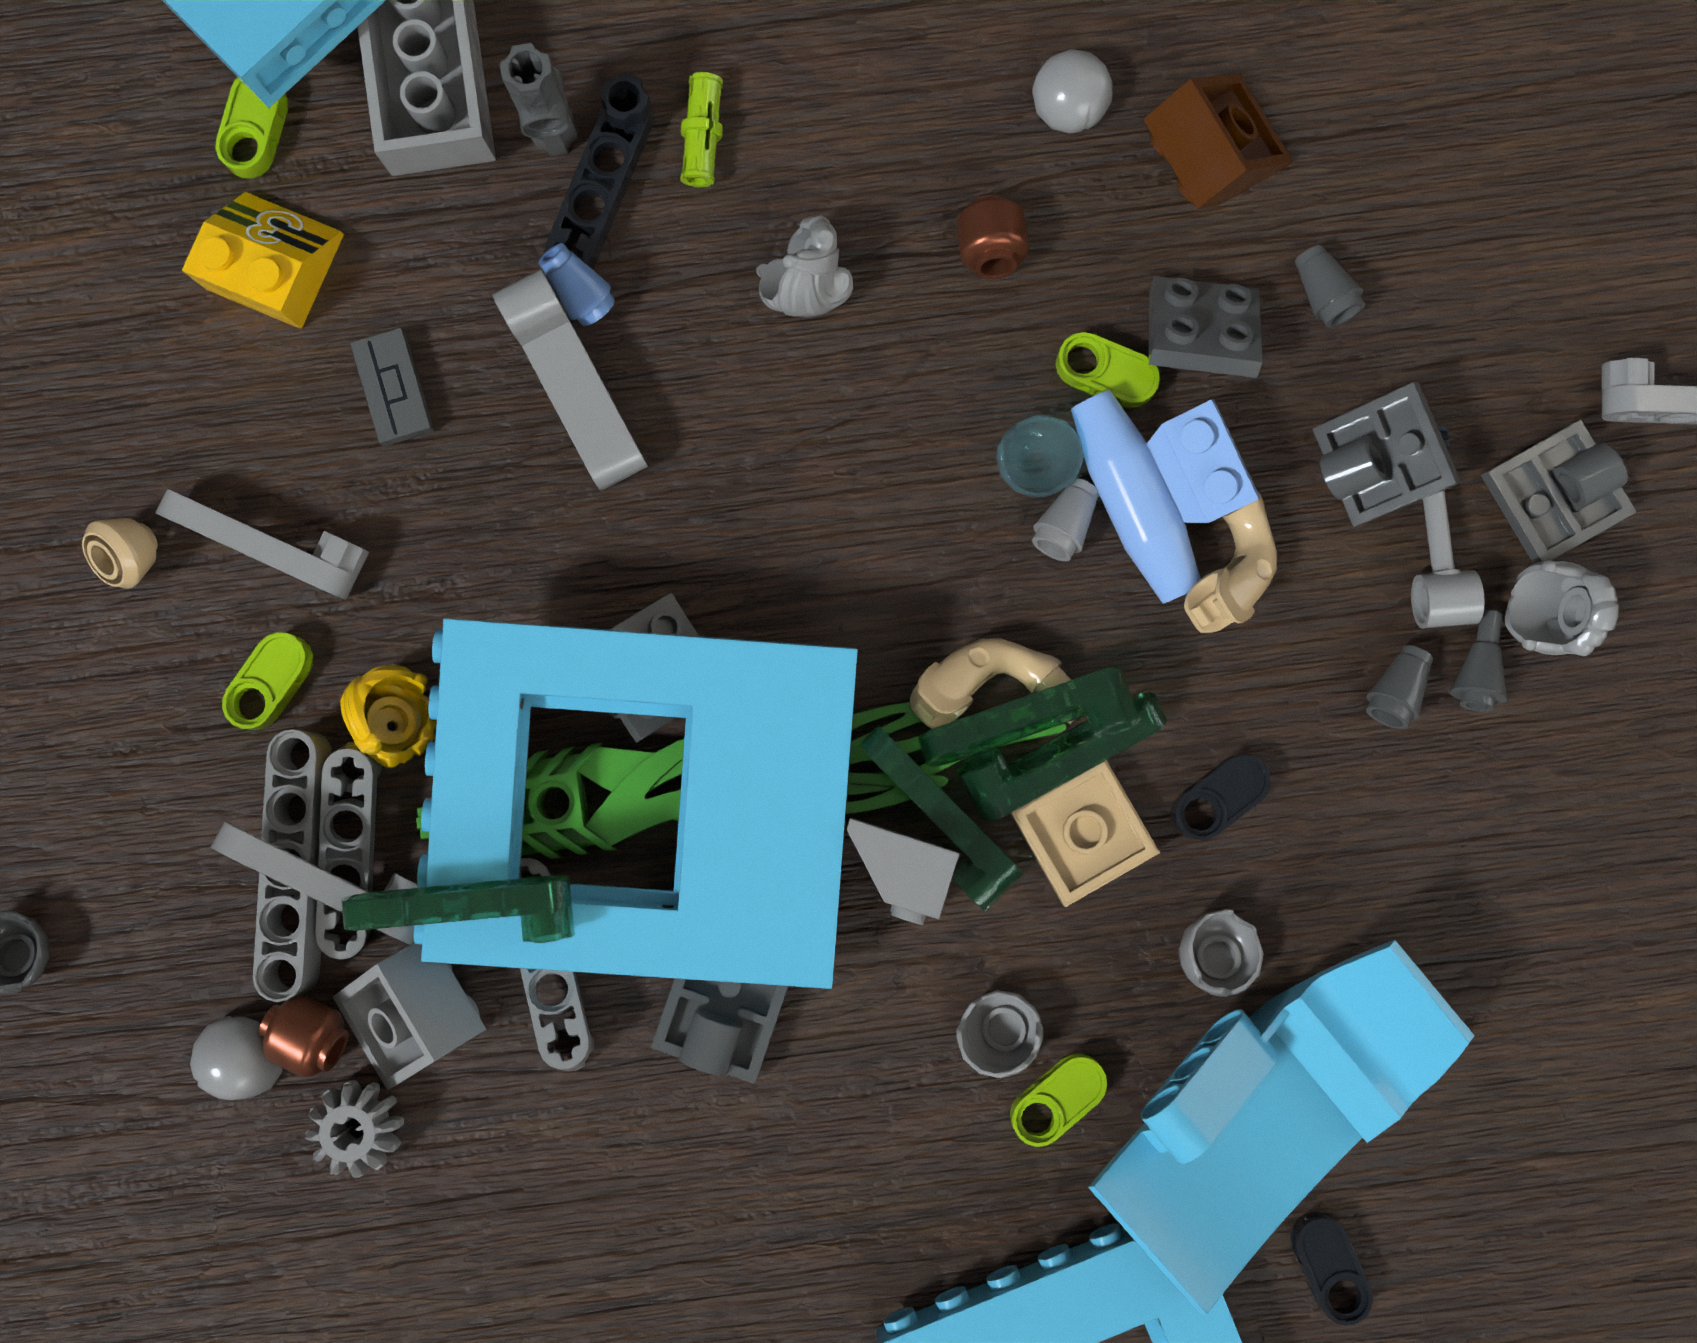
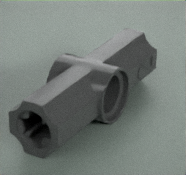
(540, 99)

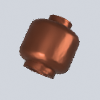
(992, 236)
(303, 1036)

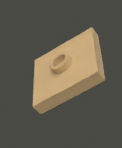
(1085, 833)

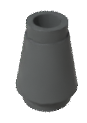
(1329, 288)
(1401, 689)

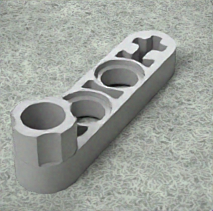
(1633, 397)
(330, 567)
(338, 850)
(299, 873)
(549, 1034)

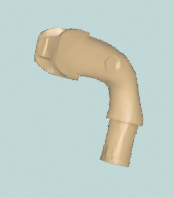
(1233, 590)
(947, 686)

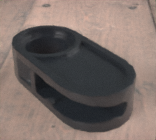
(1230, 790)
(1327, 1258)

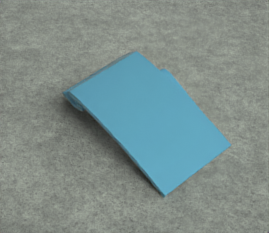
(1272, 1110)

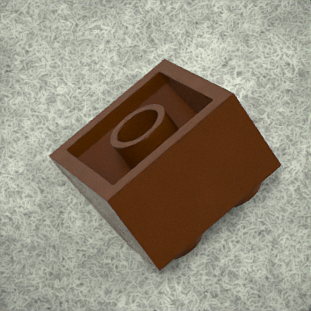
(1216, 139)

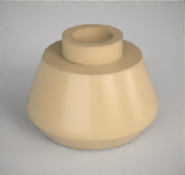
(119, 550)

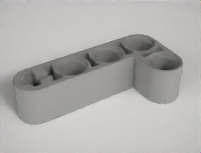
(570, 379)

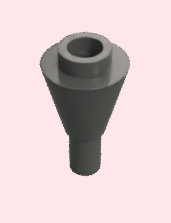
(1481, 678)

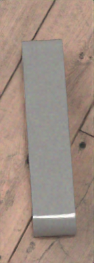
(272, 939)

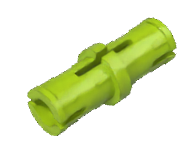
(701, 129)

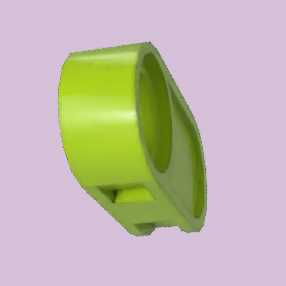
(250, 118)
(1117, 370)
(277, 671)
(1068, 1089)

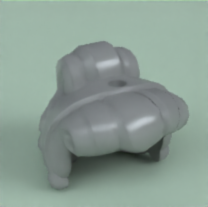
(808, 277)
(1561, 608)

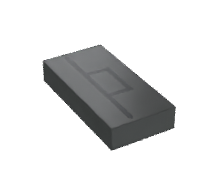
(392, 387)

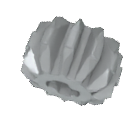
(335, 1135)

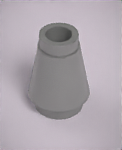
(1066, 522)

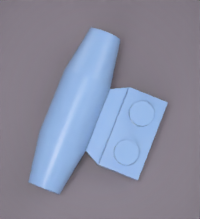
(1154, 487)

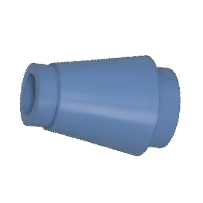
(577, 286)

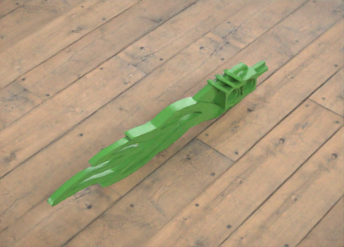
(637, 773)

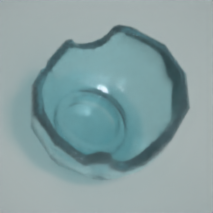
(1039, 456)

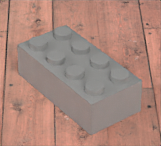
(426, 85)

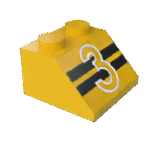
(263, 257)

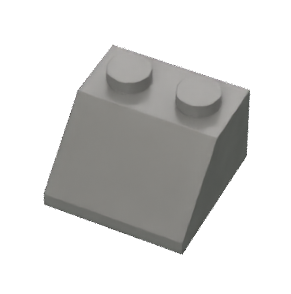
(905, 870)
(408, 1014)

